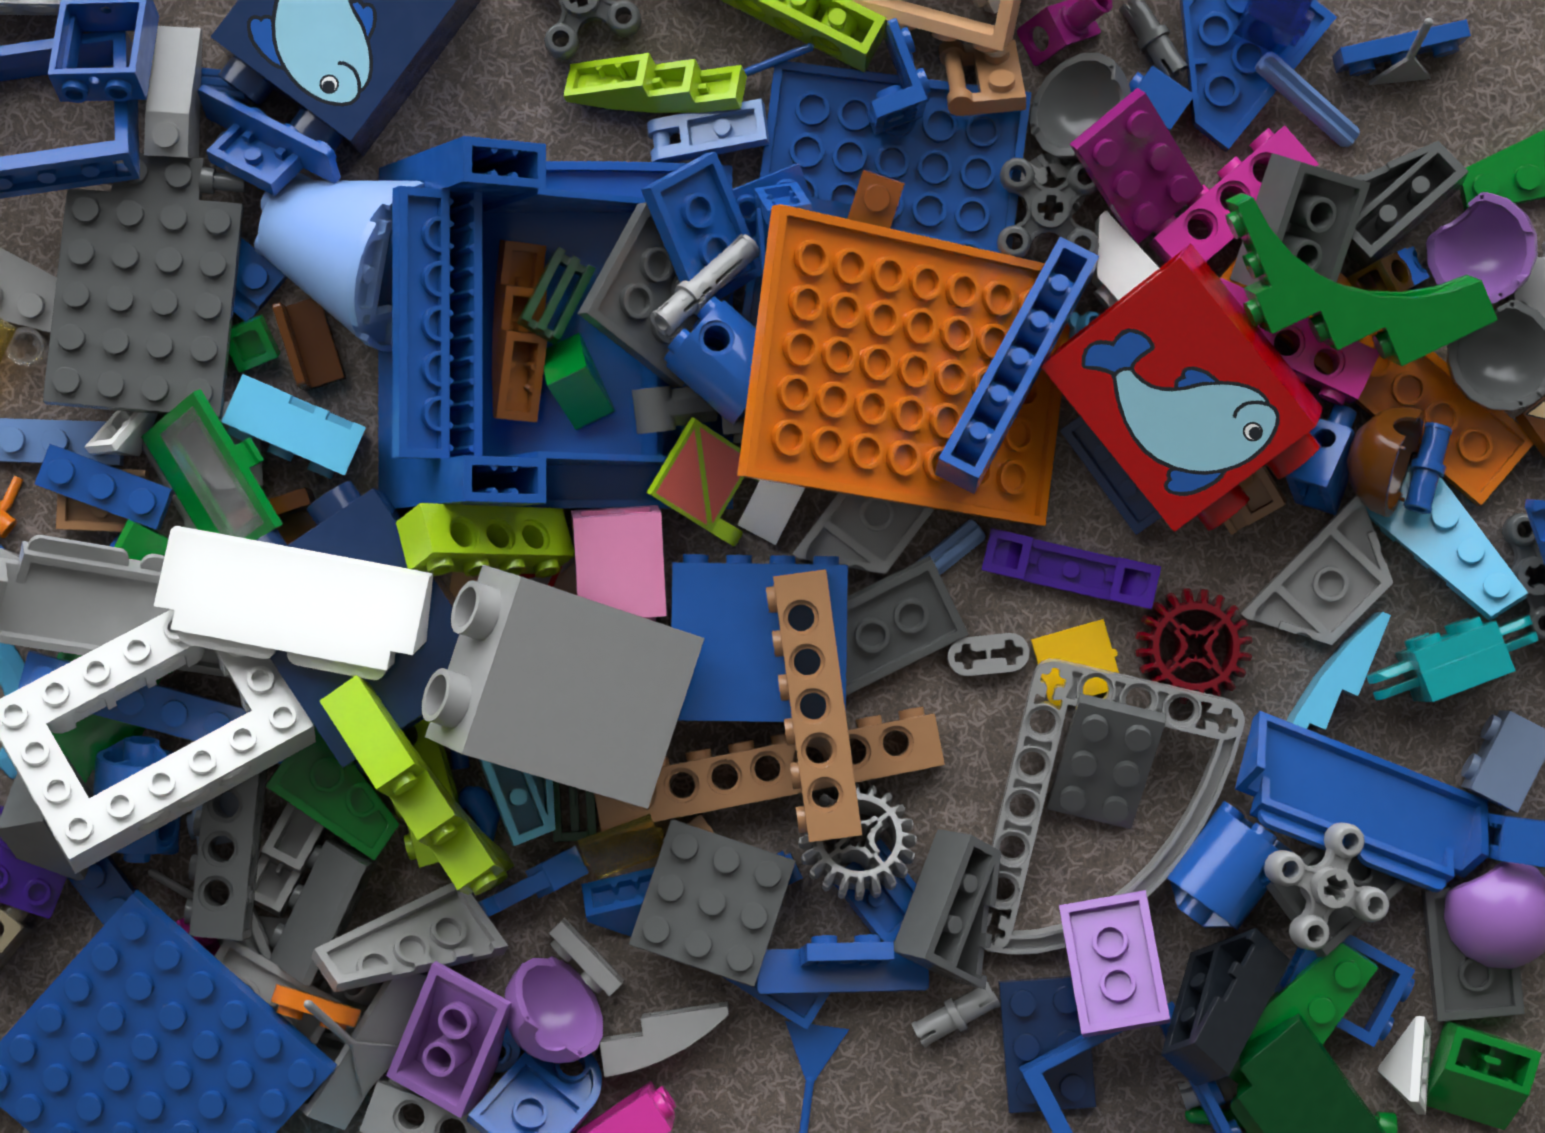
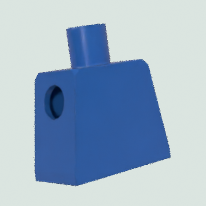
(1324, 476)

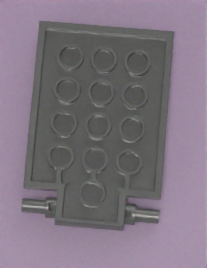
(146, 290)

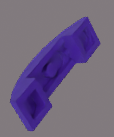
(1071, 569)

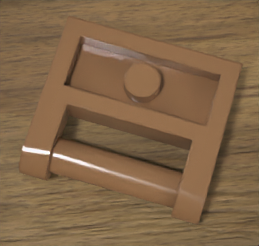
(996, 75)

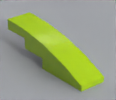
(643, 86)

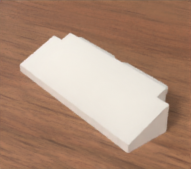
(309, 603)

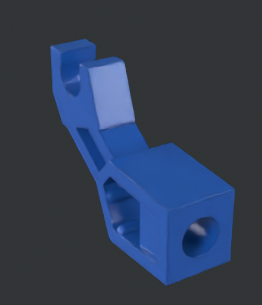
(541, 879)

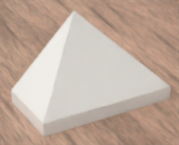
(122, 434)
(1408, 1064)

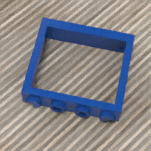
(78, 164)
(1207, 1094)

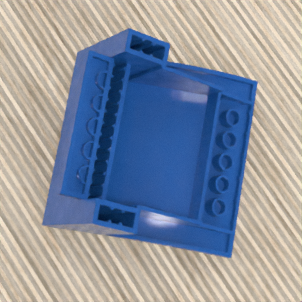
(437, 379)

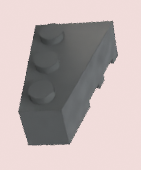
(951, 909)

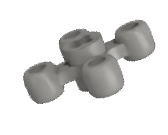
(1313, 880)

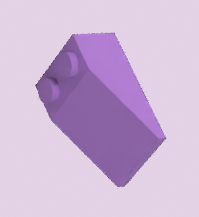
(451, 1041)

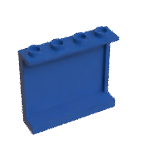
(737, 659)

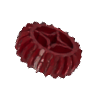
(1207, 662)

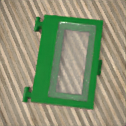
(211, 471)

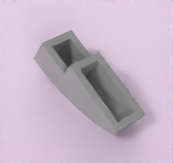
(285, 859)
(661, 1037)

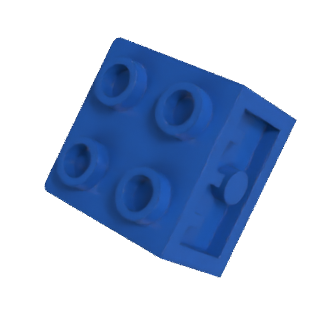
(898, 105)

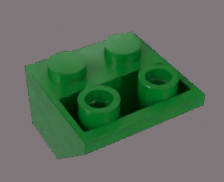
(1480, 1075)

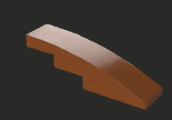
(516, 351)

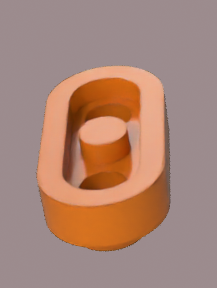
(292, 1005)

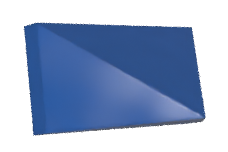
(616, 900)

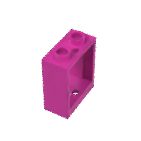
(640, 1112)

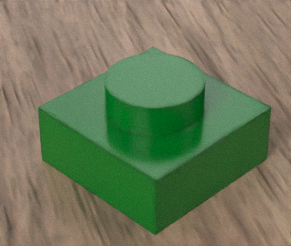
(252, 344)

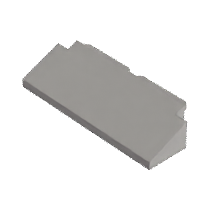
(79, 597)

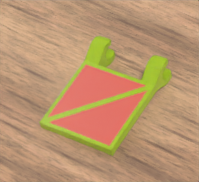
(701, 479)

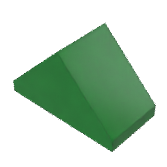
(576, 382)

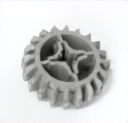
(868, 856)

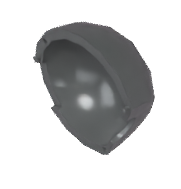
(1074, 99)
(1502, 361)

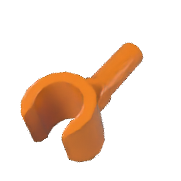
(7, 522)

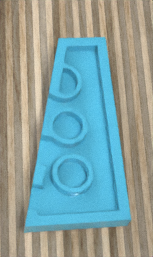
(1455, 550)

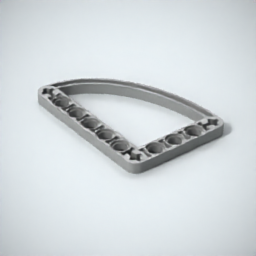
(1036, 786)

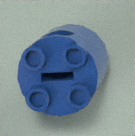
(717, 375)
(121, 762)
(1224, 870)

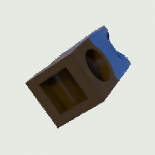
(1392, 273)

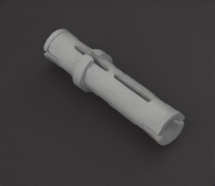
(694, 294)

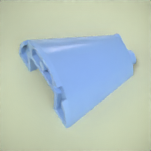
(334, 248)

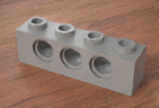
(386, 1111)

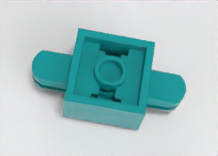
(1455, 661)

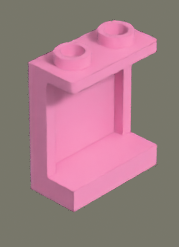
(621, 558)

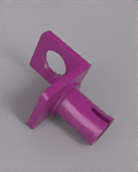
(1065, 25)

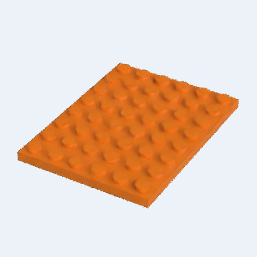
(872, 359)

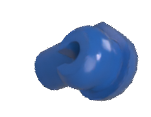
(481, 808)

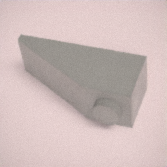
(172, 97)

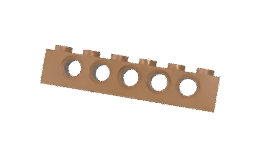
(843, 816)

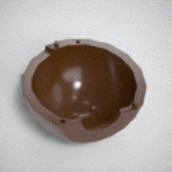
(1382, 456)

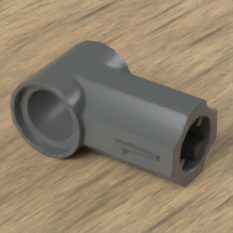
(665, 408)

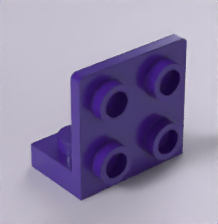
(28, 885)

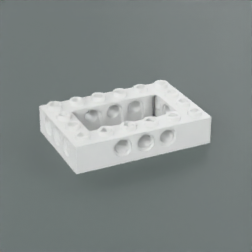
(172, 786)

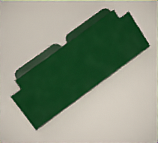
(1297, 1086)

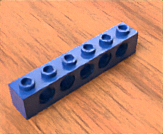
(1016, 365)

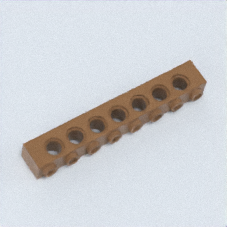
(921, 753)

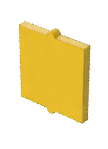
(1081, 645)

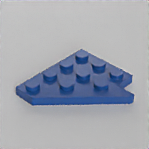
(1224, 64)

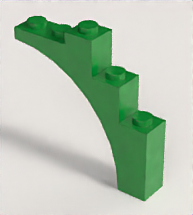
(1405, 322)

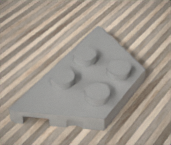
(863, 532)
(1327, 580)

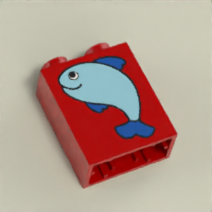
(1187, 393)

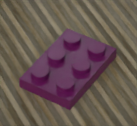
(1137, 165)

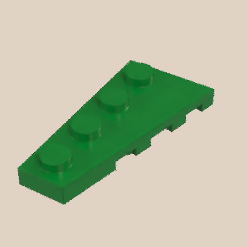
(1318, 994)

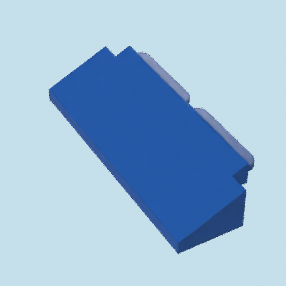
(1408, 820)

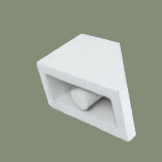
(1120, 262)

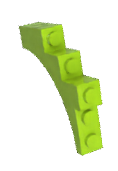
(424, 803)

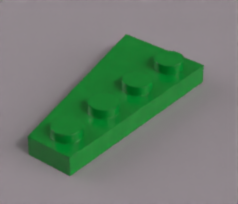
(1510, 173)

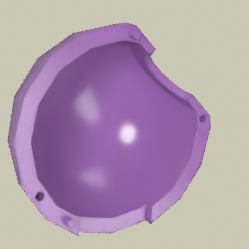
(1486, 242)
(1499, 916)
(553, 1011)

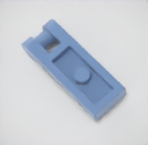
(709, 132)

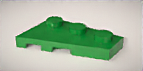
(334, 797)

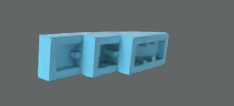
(1342, 672)

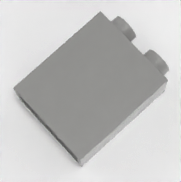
(560, 686)

